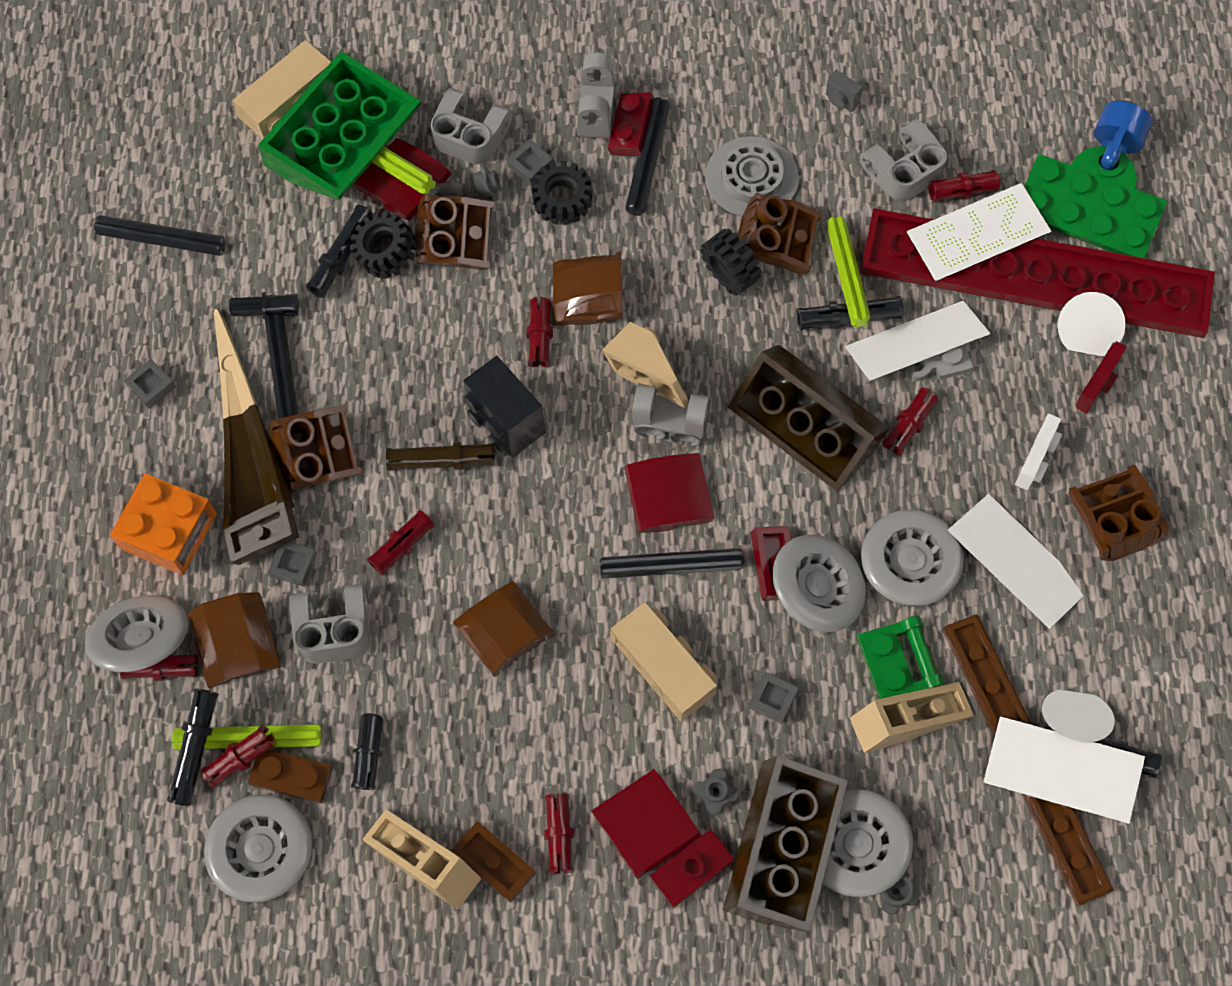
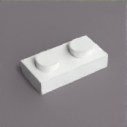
(1045, 441)

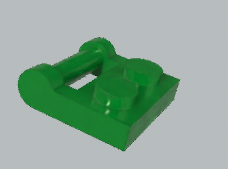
(888, 664)

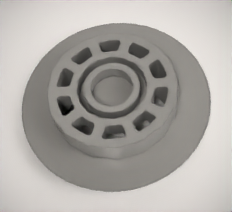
(752, 168)
(912, 558)
(809, 590)
(136, 633)
(860, 846)
(258, 848)

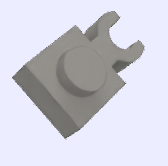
(946, 365)

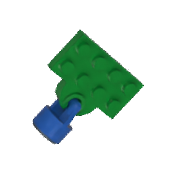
(1097, 192)

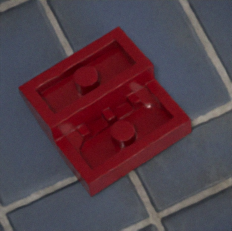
(393, 193)
(669, 492)
(646, 823)

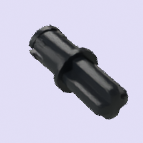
(266, 305)
(367, 752)

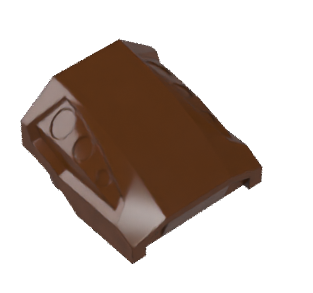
(779, 231)
(461, 234)
(587, 290)
(314, 443)
(1123, 507)
(503, 627)
(233, 637)

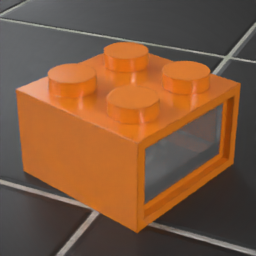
(163, 524)

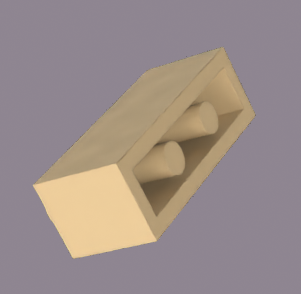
(279, 88)
(664, 660)

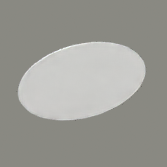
(1091, 323)
(1078, 715)

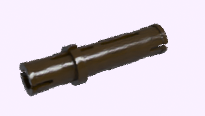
(441, 456)

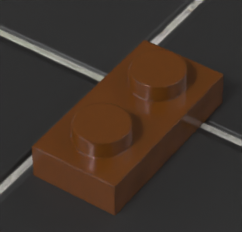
(291, 775)
(494, 862)

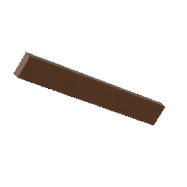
(1056, 822)

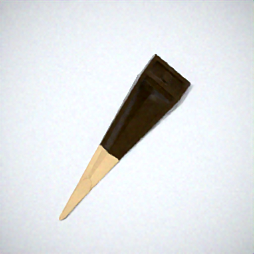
(255, 492)

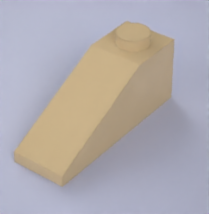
(640, 359)
(909, 715)
(422, 859)

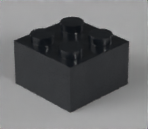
(503, 407)

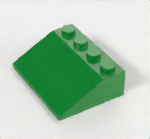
(336, 128)

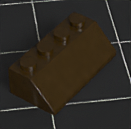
(807, 416)
(785, 845)

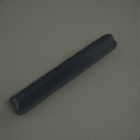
(647, 160)
(159, 235)
(281, 366)
(671, 563)

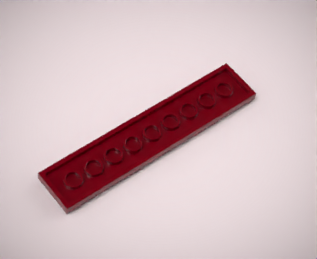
(1051, 274)

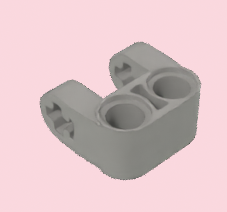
(596, 96)
(467, 131)
(912, 167)
(666, 419)
(331, 629)

